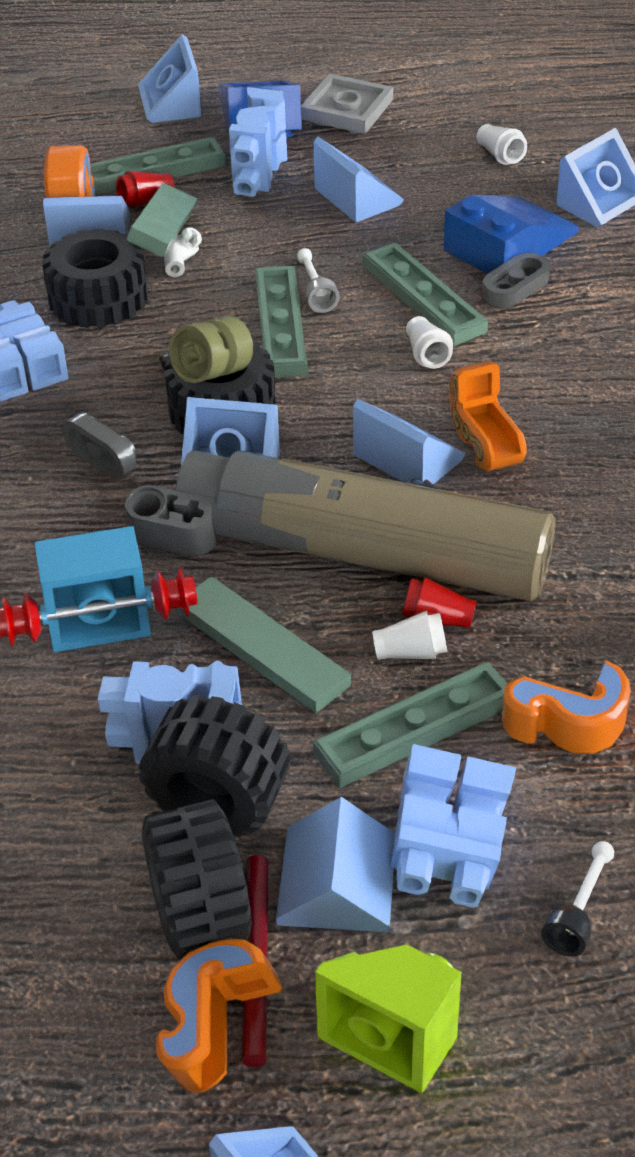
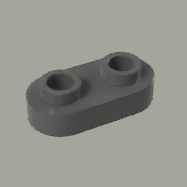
(515, 280)
(100, 445)

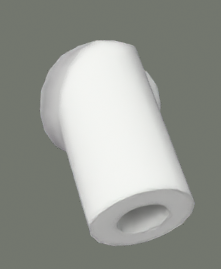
(180, 250)

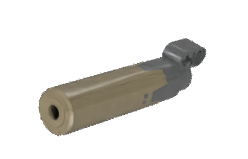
(347, 520)

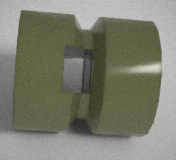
(210, 348)

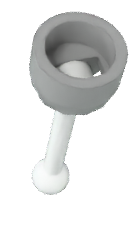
(316, 292)

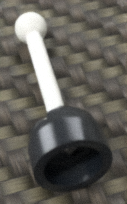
(569, 926)

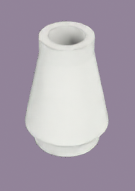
(504, 144)
(429, 343)
(412, 638)

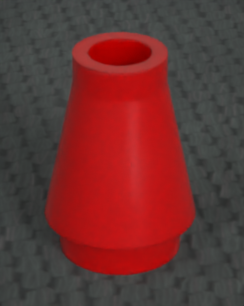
(140, 187)
(435, 598)

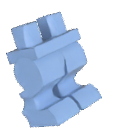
(258, 141)
(27, 345)
(141, 700)
(448, 844)

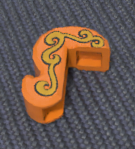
(481, 418)

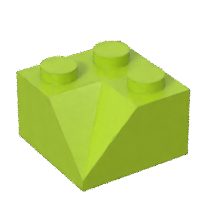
(390, 1010)

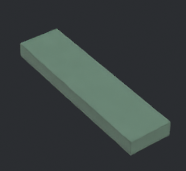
(175, 159)
(162, 220)
(425, 293)
(281, 320)
(267, 646)
(415, 720)

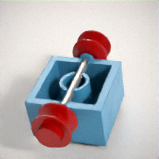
(94, 592)

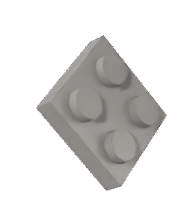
(346, 103)

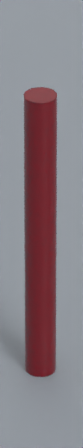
(255, 1010)

